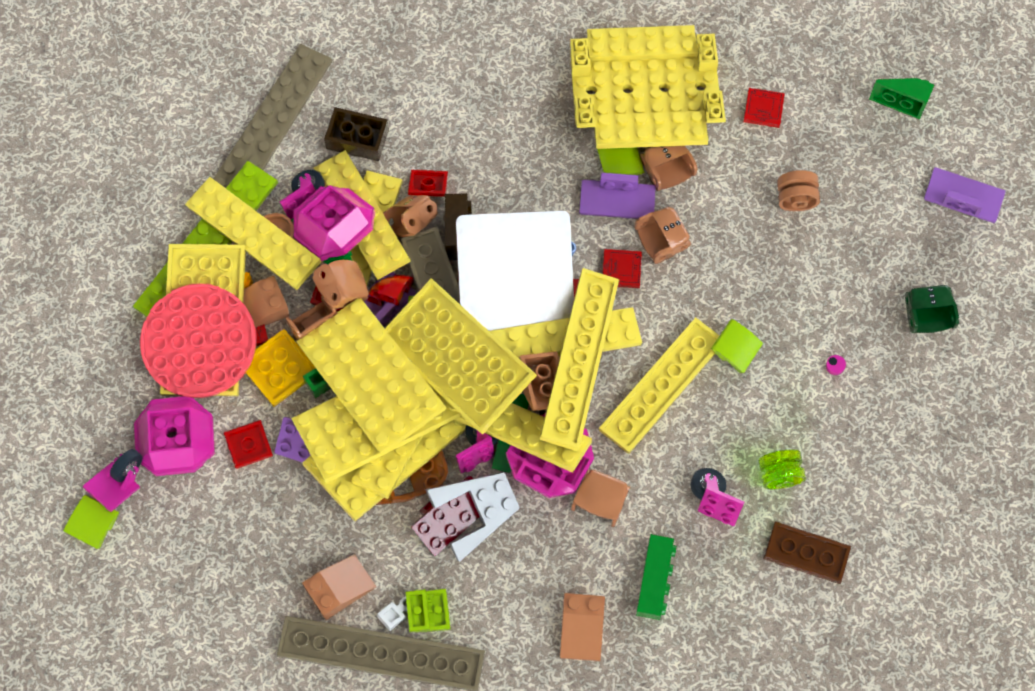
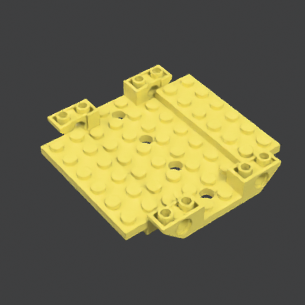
(644, 63)

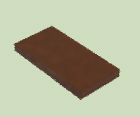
(807, 552)

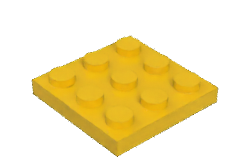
(279, 367)

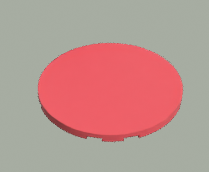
(198, 340)

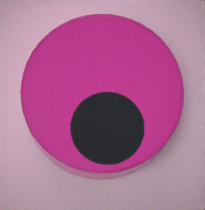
(835, 365)

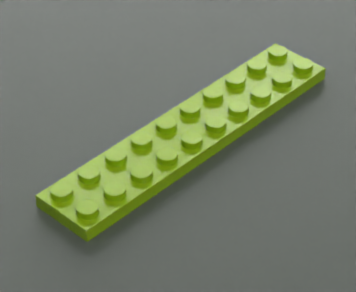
(249, 185)

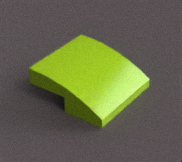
(621, 161)
(737, 346)
(90, 522)
(428, 610)

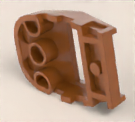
(428, 476)

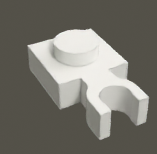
(392, 614)

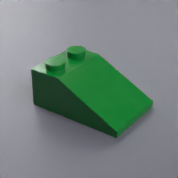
(903, 94)

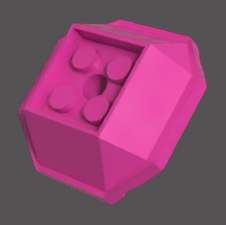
(332, 221)
(186, 450)
(544, 476)

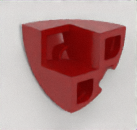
(390, 289)

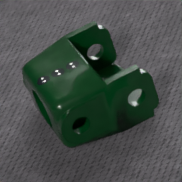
(931, 309)

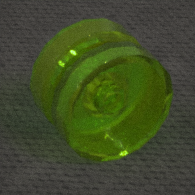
(782, 469)

